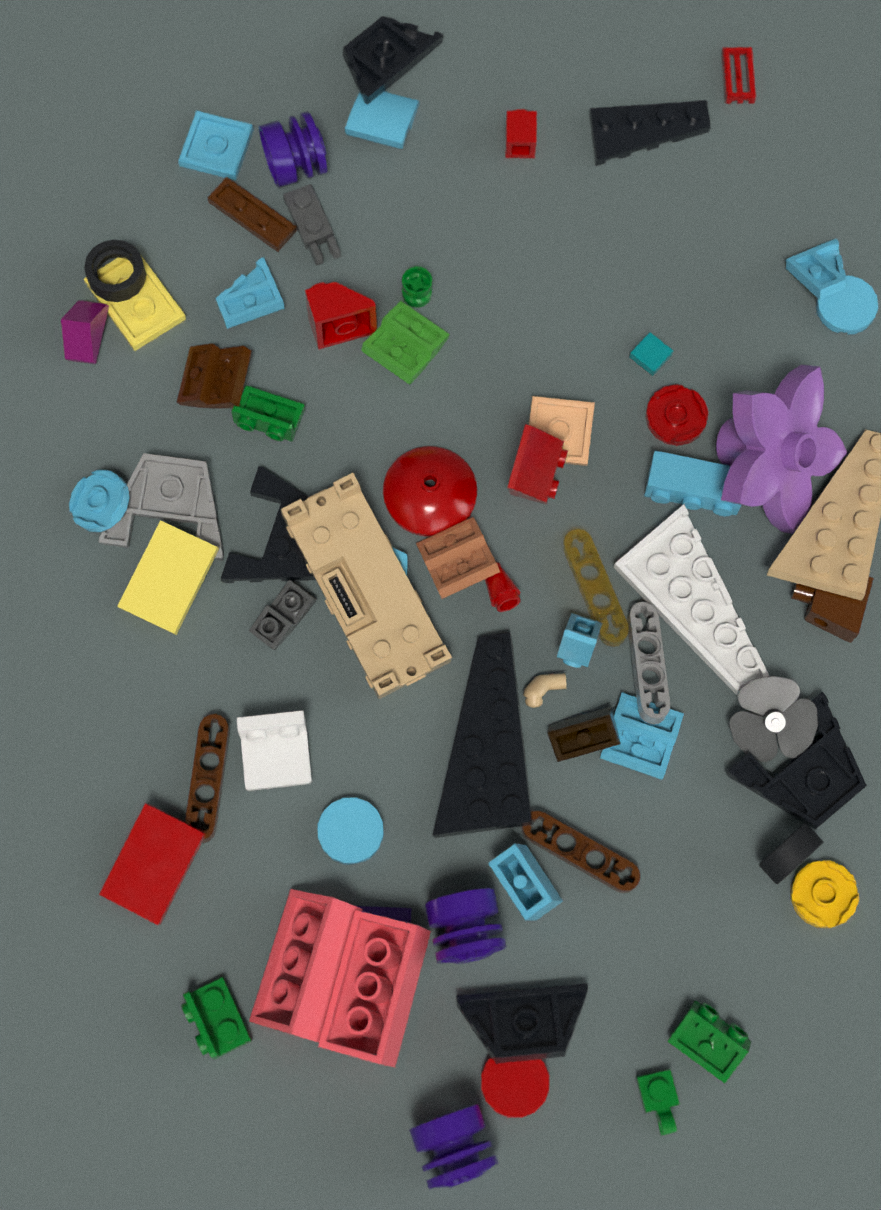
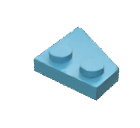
(250, 297)

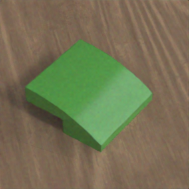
(405, 342)

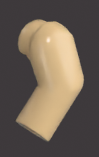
(540, 685)

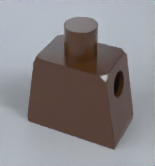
(833, 612)

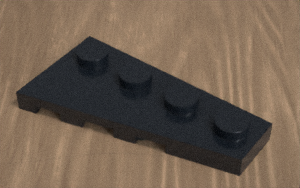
(631, 128)

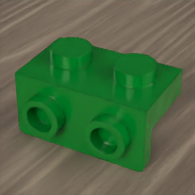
(268, 414)

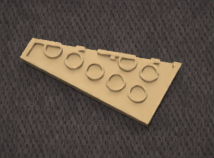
(839, 533)

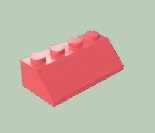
(303, 965)
(374, 988)

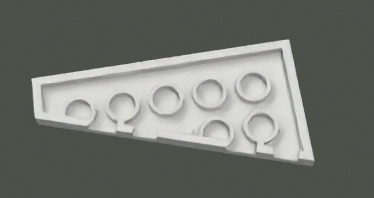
(687, 591)

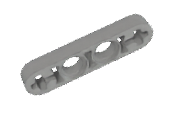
(652, 662)

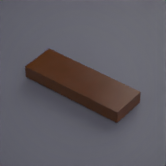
(252, 214)

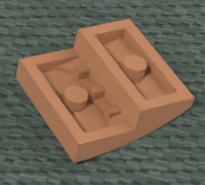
(458, 557)

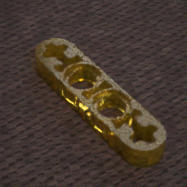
(599, 586)

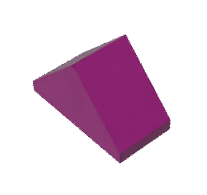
(83, 331)

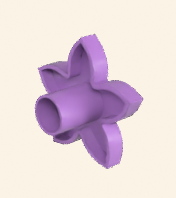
(778, 448)

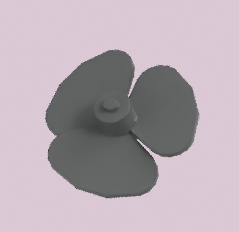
(781, 713)

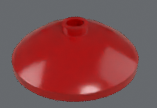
(424, 508)

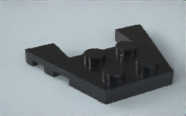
(282, 555)
(813, 783)

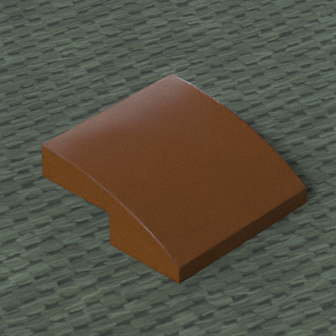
(214, 376)

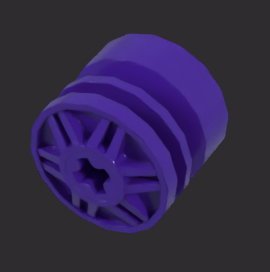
(293, 149)
(465, 926)
(453, 1147)

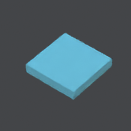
(216, 145)

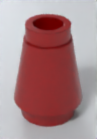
(502, 591)

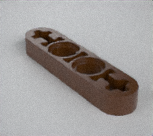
(208, 778)
(583, 846)

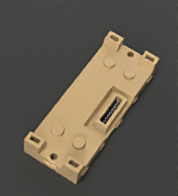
(365, 586)

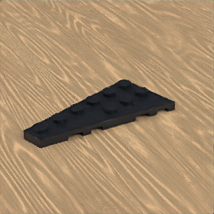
(487, 765)

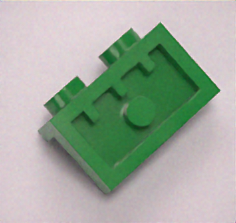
(216, 1019)
(710, 1041)

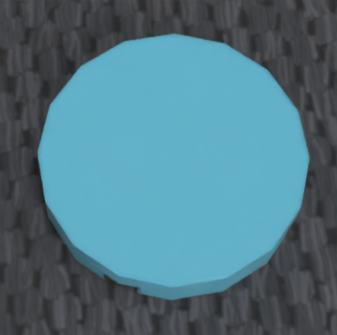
(849, 309)
(99, 501)
(350, 831)

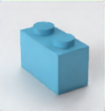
(525, 882)

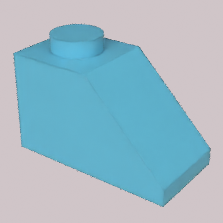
(579, 641)

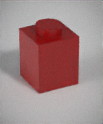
(521, 134)

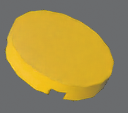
(824, 894)

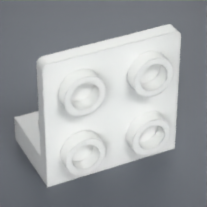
(275, 750)

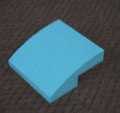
(383, 119)
(643, 745)

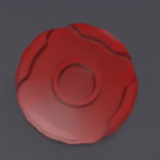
(676, 415)
(515, 1087)

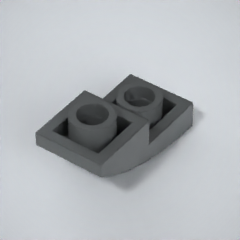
(283, 615)

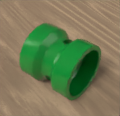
(414, 280)

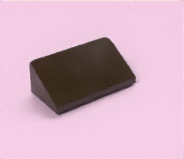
(583, 734)

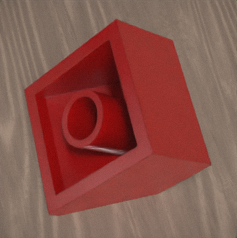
(339, 314)

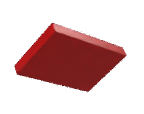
(152, 864)

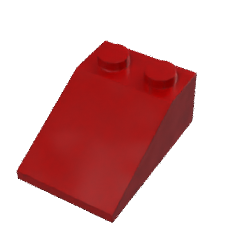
(536, 466)

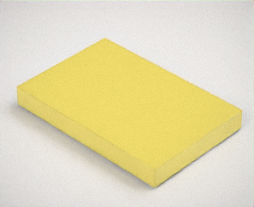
(145, 314)
(168, 577)

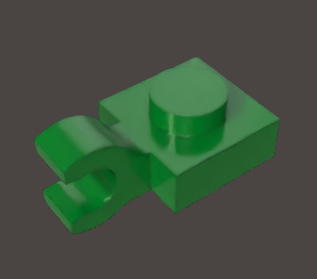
(658, 1095)

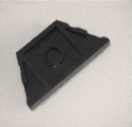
(385, 54)
(524, 1021)

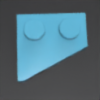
(819, 269)

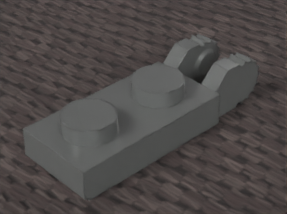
(311, 222)

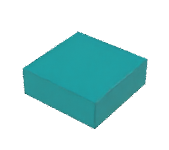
(651, 354)

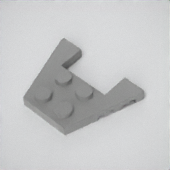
(169, 491)

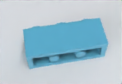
(689, 483)

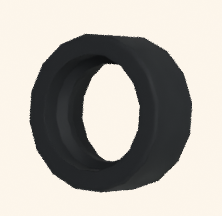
(109, 250)
(791, 853)

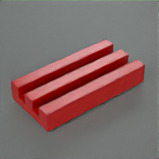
(739, 95)

